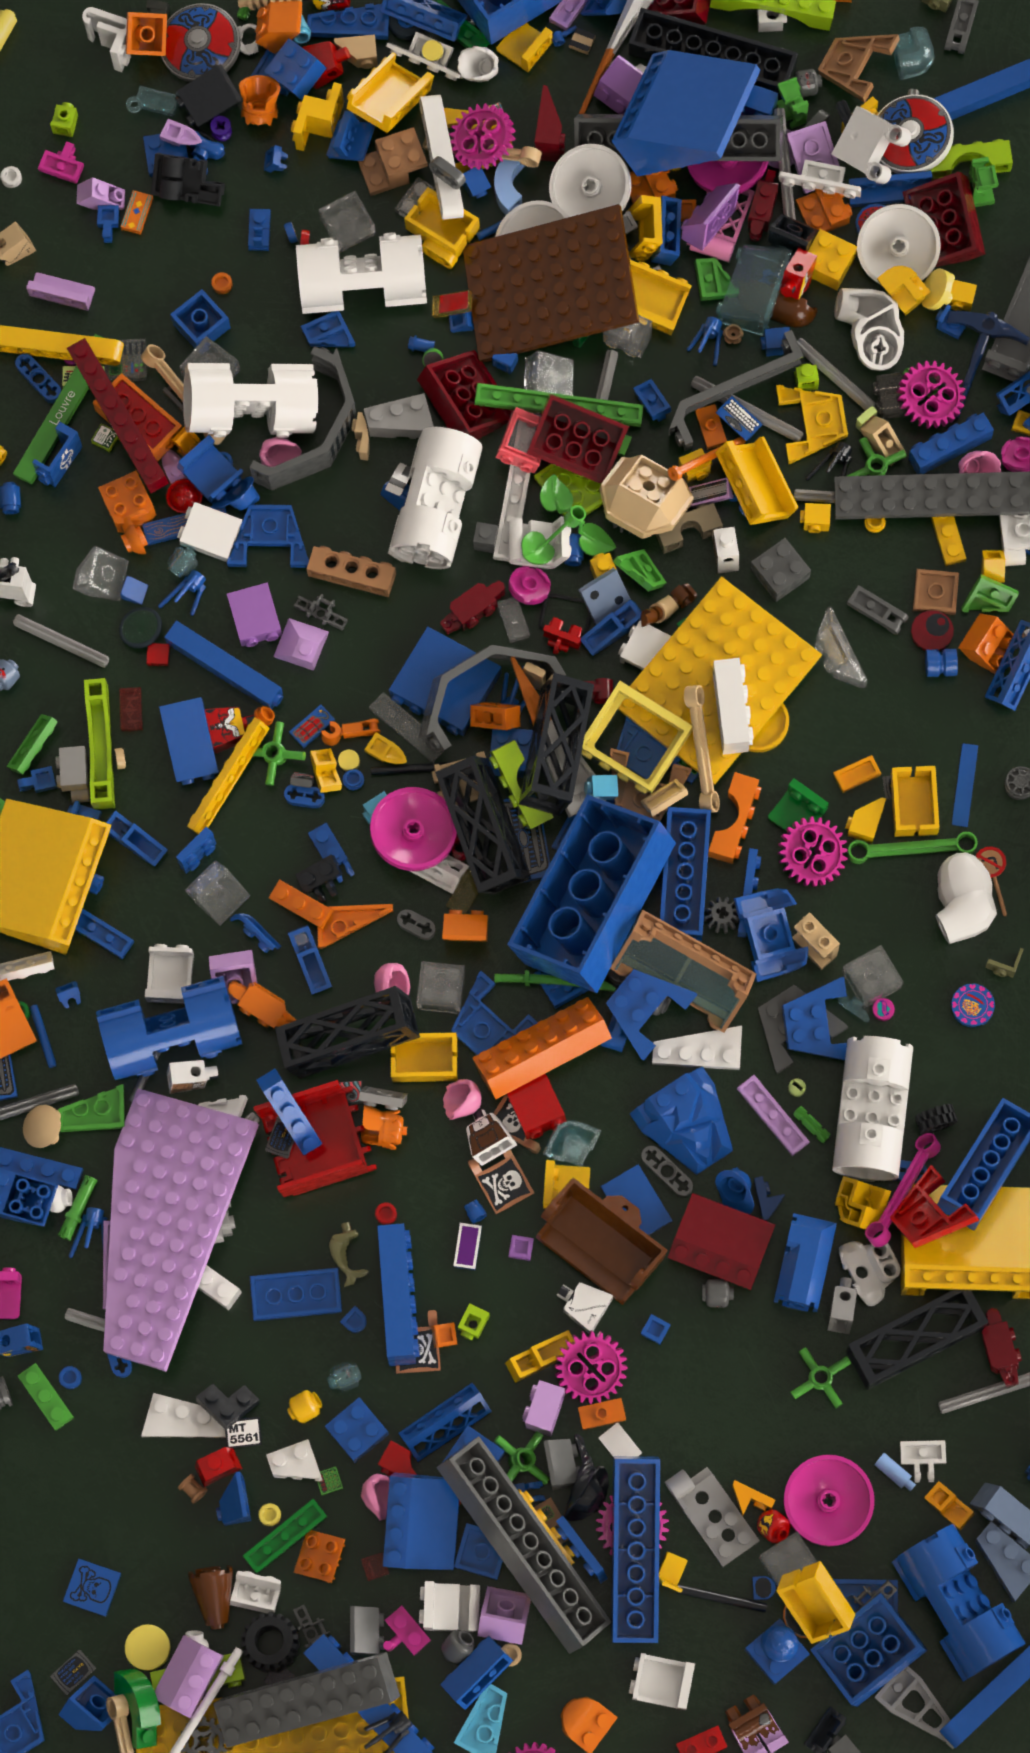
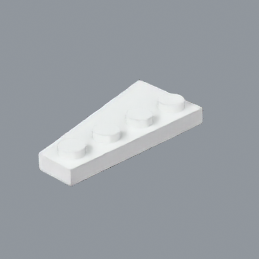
(699, 1050)
(179, 1418)

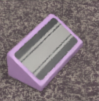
(711, 492)

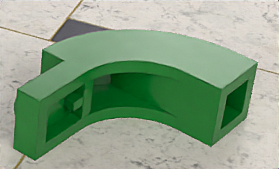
(142, 1706)

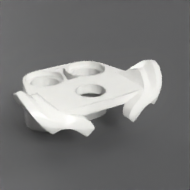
(872, 1287)

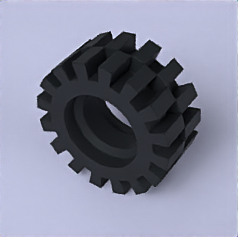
(936, 1119)

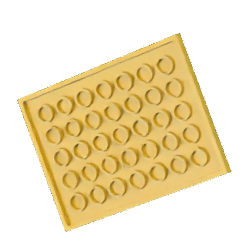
(721, 628)

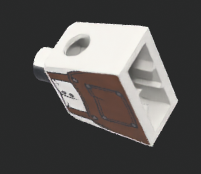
(488, 1137)

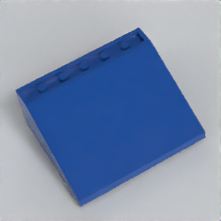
(683, 111)

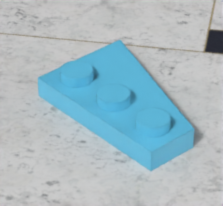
(484, 1722)

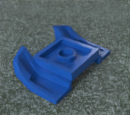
(770, 933)

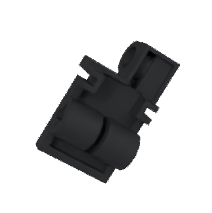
(184, 180)

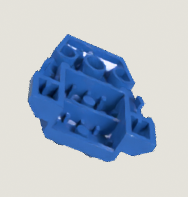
(686, 1121)

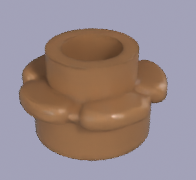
(733, 328)

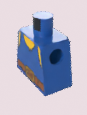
(20, 1340)

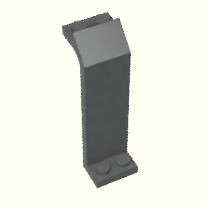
(1009, 357)
(790, 360)

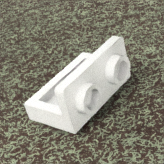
(255, 1592)

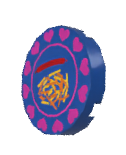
(972, 1005)

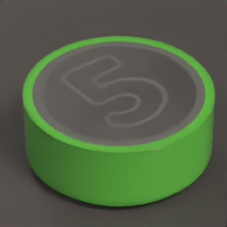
(431, 356)

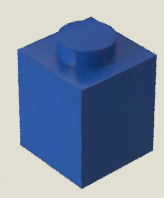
(476, 183)
(772, 340)

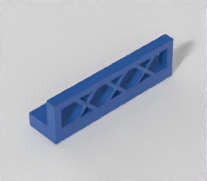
(426, 15)
(889, 192)
(1018, 399)
(1019, 676)
(425, 1427)

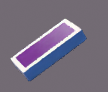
(467, 1246)

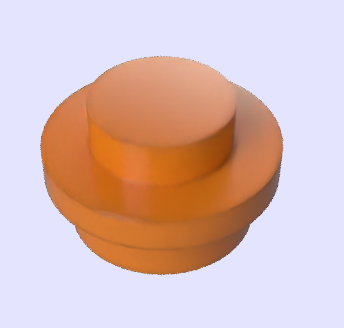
(264, 714)

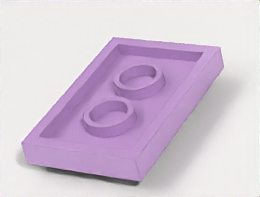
(811, 144)

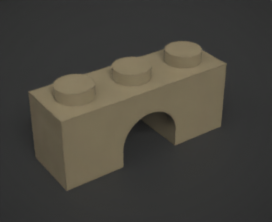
(703, 518)

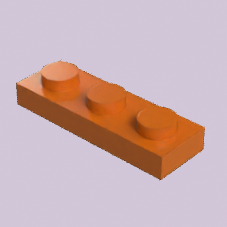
(301, 904)

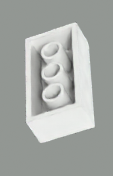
(731, 707)

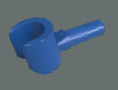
(558, 36)

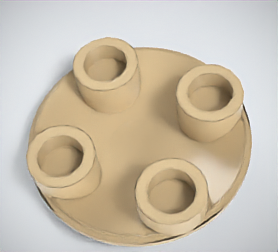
(42, 1126)

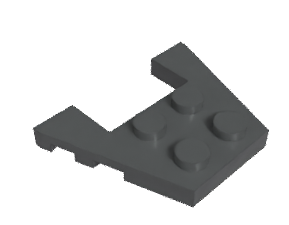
(773, 1026)

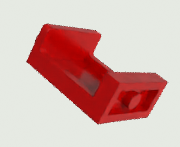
(536, 1107)

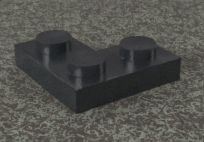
(227, 1410)

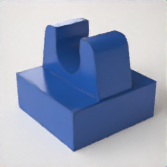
(273, 159)
(68, 991)

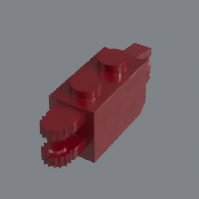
(762, 206)

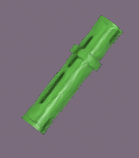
(74, 1215)

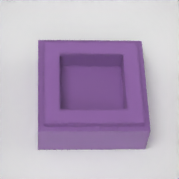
(521, 1247)

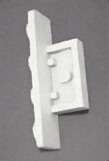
(416, 56)
(821, 177)

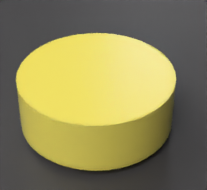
(432, 50)
(348, 760)
(269, 1514)

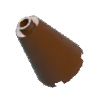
(213, 1594)

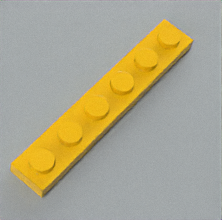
(228, 776)

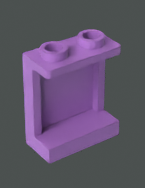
(254, 615)

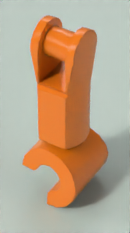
(349, 730)

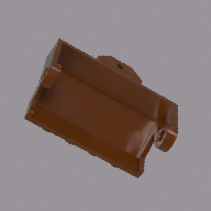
(601, 1239)

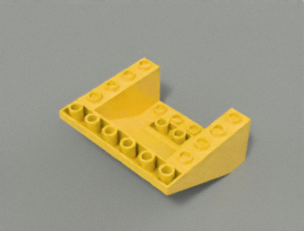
(46, 871)
(983, 1259)

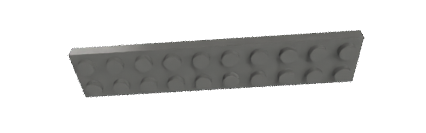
(932, 495)

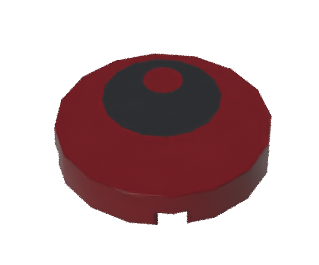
(932, 630)

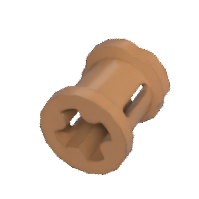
(192, 1488)

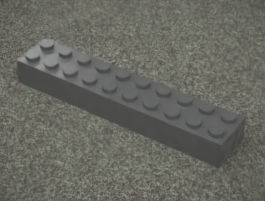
(752, 138)
(524, 1545)

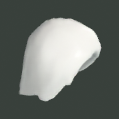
(477, 64)

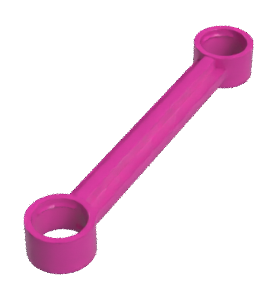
(903, 1189)

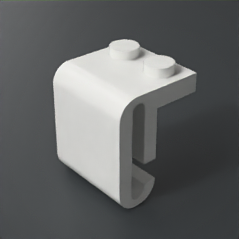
(111, 32)
(560, 543)
(450, 1607)

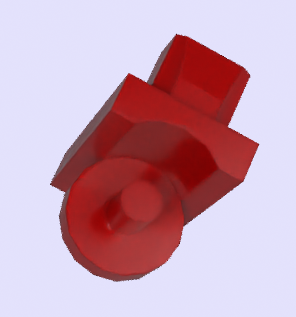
(561, 640)

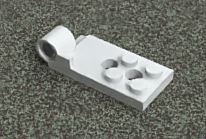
(1015, 538)

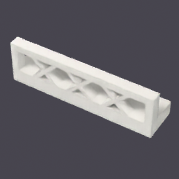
(443, 875)

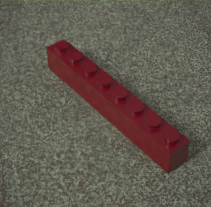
(117, 415)

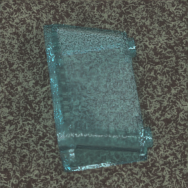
(754, 287)

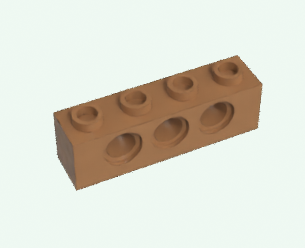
(379, 585)

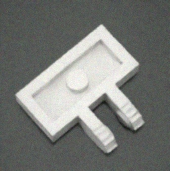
(922, 1453)

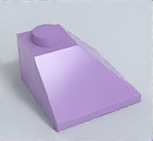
(301, 644)

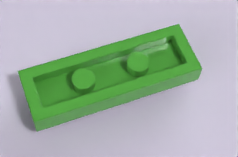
(32, 744)
(45, 1396)

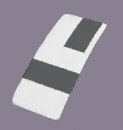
(399, 479)

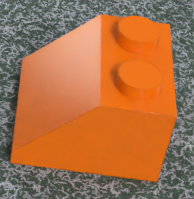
(277, 24)
(146, 33)
(465, 926)

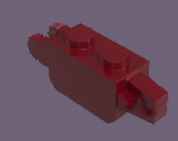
(472, 606)
(1000, 1349)

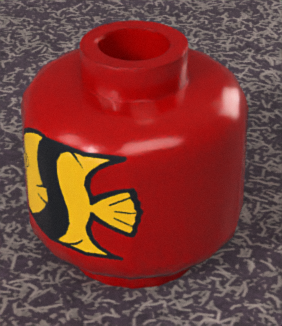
(773, 1526)

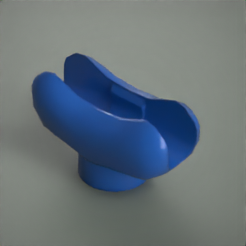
(208, 149)

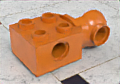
(129, 509)

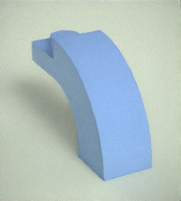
(505, 193)

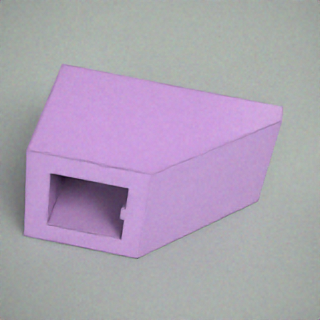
(97, 192)

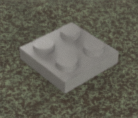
(374, 1096)

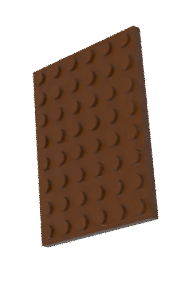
(551, 283)

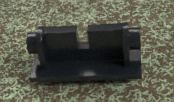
(824, 1731)

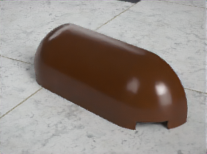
(793, 311)

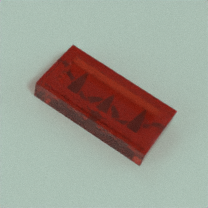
(131, 709)

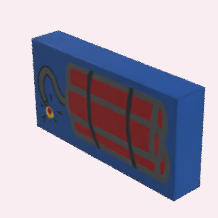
(311, 726)

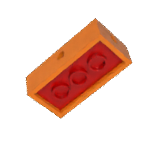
(152, 421)

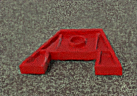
(922, 1218)

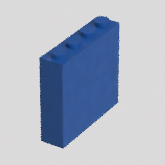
(430, 659)

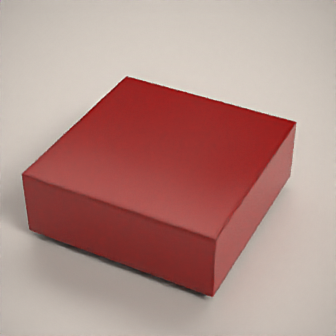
(158, 654)

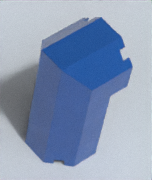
(805, 1262)

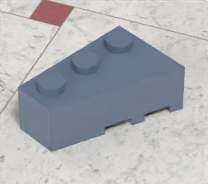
(1006, 1559)

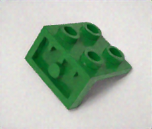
(797, 804)

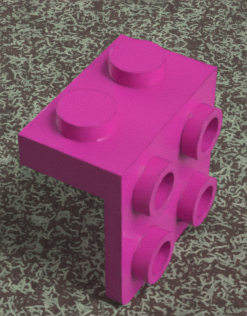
(10, 1293)

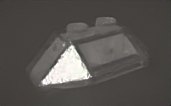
(837, 652)

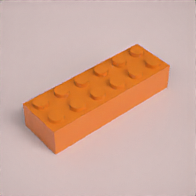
(542, 1047)

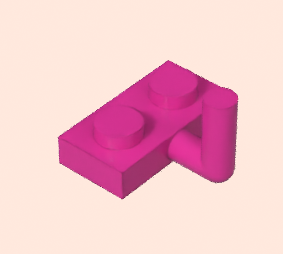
(406, 1631)

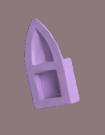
(177, 134)
(169, 464)

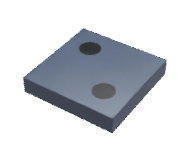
(604, 595)

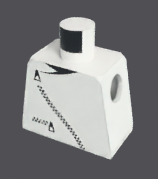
(585, 1304)

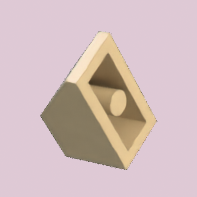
(361, 50)
(881, 437)

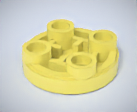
(940, 287)
(147, 1647)

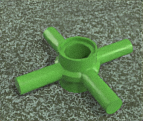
(876, 458)
(282, 754)
(812, 1383)
(528, 1455)

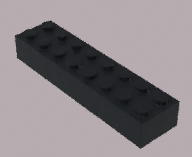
(661, 32)

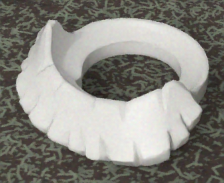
(249, 48)

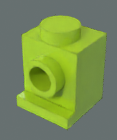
(64, 125)
(807, 374)
(473, 1314)

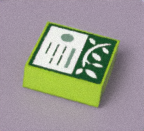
(104, 438)

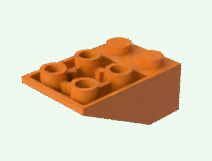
(14, 1027)

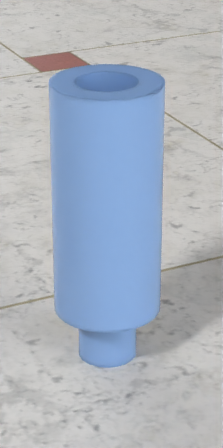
(894, 1472)

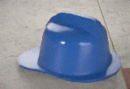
(240, 496)
(735, 1189)

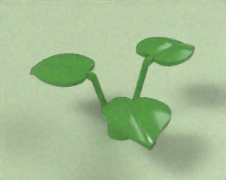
(554, 497)

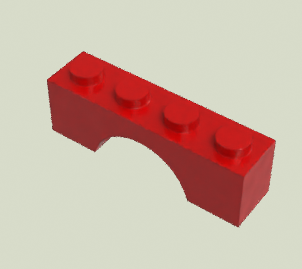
(396, 1460)

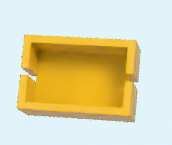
(448, 233)
(914, 801)
(426, 1059)
(815, 1602)

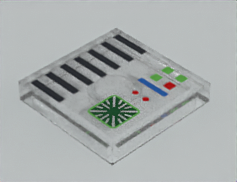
(131, 362)

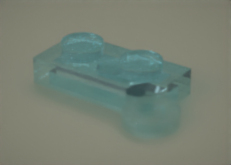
(153, 101)

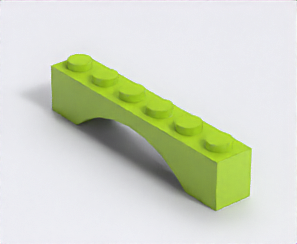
(811, 12)
(100, 744)

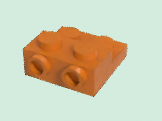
(652, 185)
(824, 210)

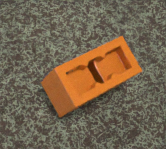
(495, 715)

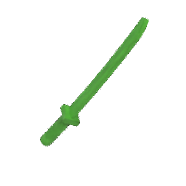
(542, 979)

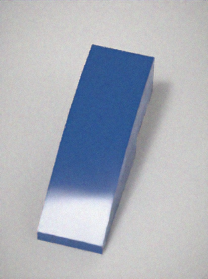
(612, 627)
(135, 839)
(309, 959)

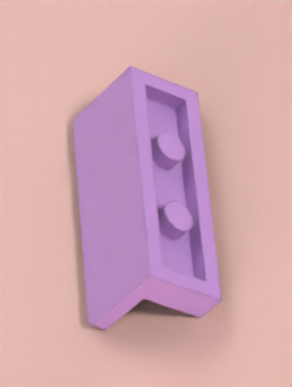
(61, 291)

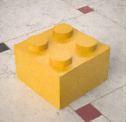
(833, 258)

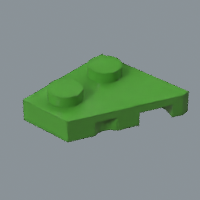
(711, 279)
(641, 569)
(990, 596)

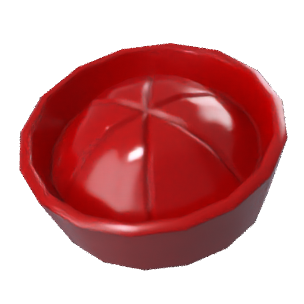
(182, 495)

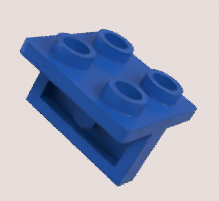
(350, 138)

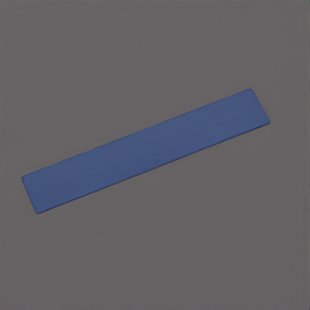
(965, 785)

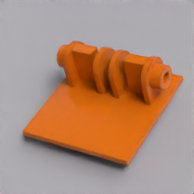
(319, 1556)

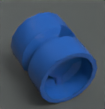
(941, 662)

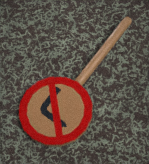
(995, 863)

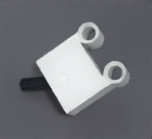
(866, 140)
(16, 583)

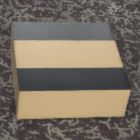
(582, 41)

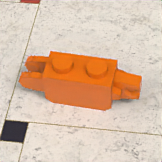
(260, 1003)

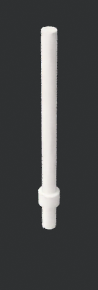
(226, 1670)

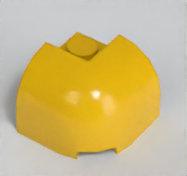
(904, 287)
(860, 1202)

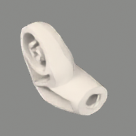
(875, 326)
(967, 897)

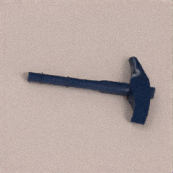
(987, 327)

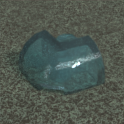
(914, 53)
(571, 1142)

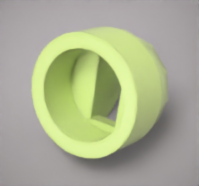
(793, 1090)

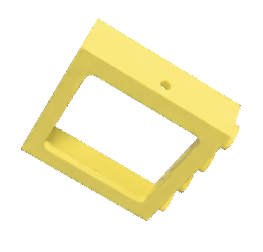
(620, 693)

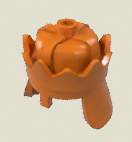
(259, 99)
(382, 1127)

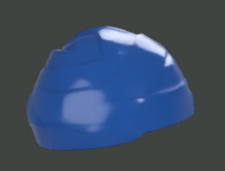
(779, 1643)

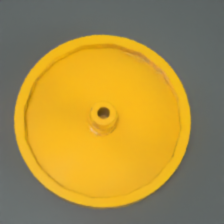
(772, 732)

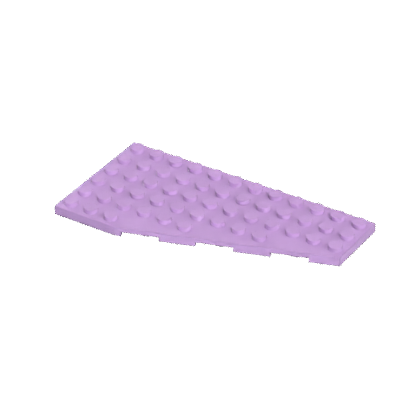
(167, 1206)

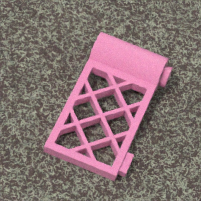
(722, 245)

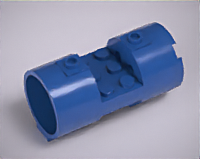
(133, 1038)
(940, 1571)

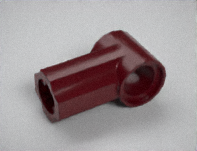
(602, 690)

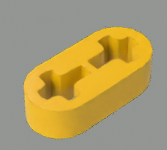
(439, 253)

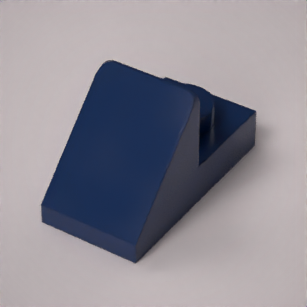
(767, 1205)

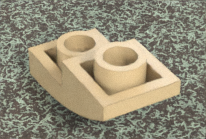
(361, 433)

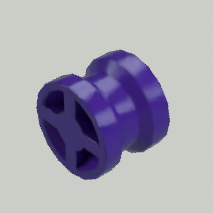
(219, 133)

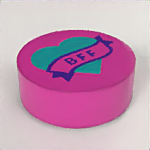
(883, 1009)

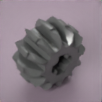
(714, 912)

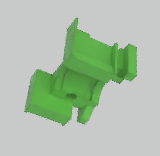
(793, 102)
(983, 180)

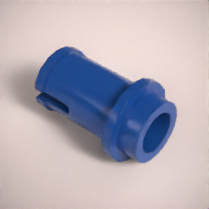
(420, 344)

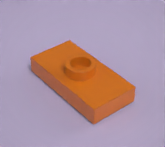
(710, 426)
(601, 1414)

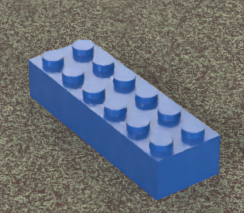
(686, 870)
(988, 1161)
(397, 1297)

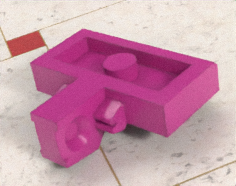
(62, 164)

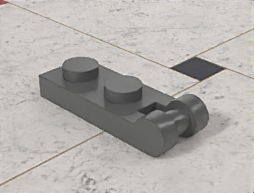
(961, 25)
(877, 609)

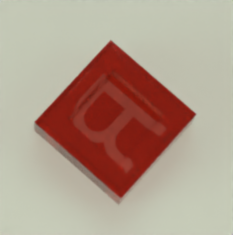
(374, 1566)

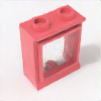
(517, 441)

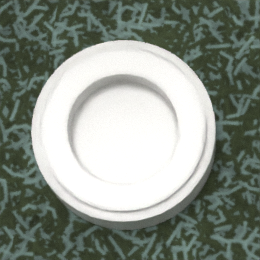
(11, 177)

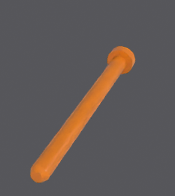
(675, 472)

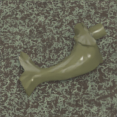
(338, 1247)

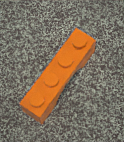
(726, 842)

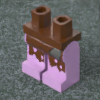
(755, 1722)

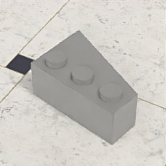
(399, 418)

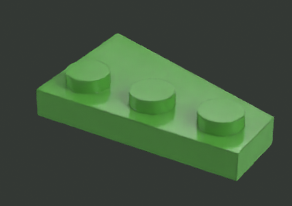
(95, 1113)

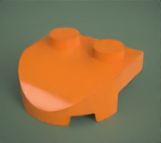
(586, 1722)

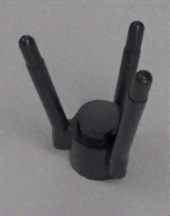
(839, 454)
(398, 1724)

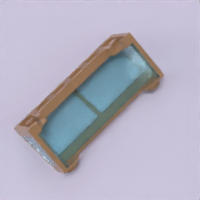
(686, 962)

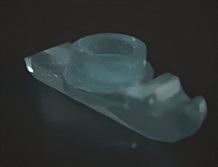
(854, 1006)

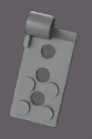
(684, 1492)

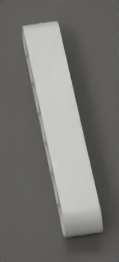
(439, 145)

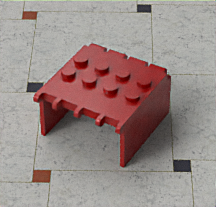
(341, 1150)

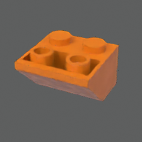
(986, 642)

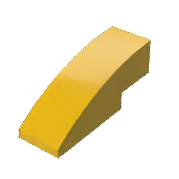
(538, 1357)

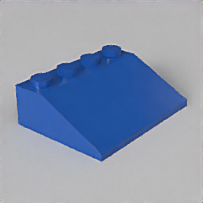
(420, 1523)
(870, 1652)

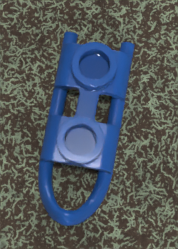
(253, 928)

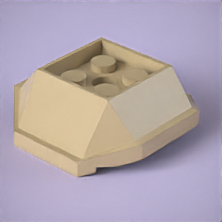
(644, 497)

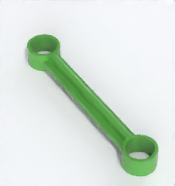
(913, 847)

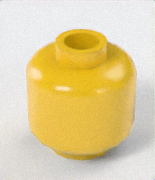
(304, 1406)

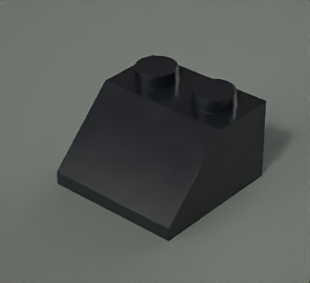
(791, 234)

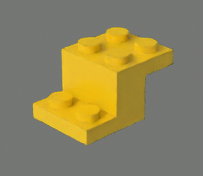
(317, 116)

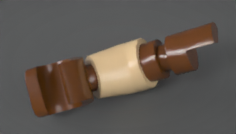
(666, 607)

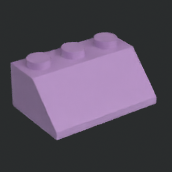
(188, 1676)

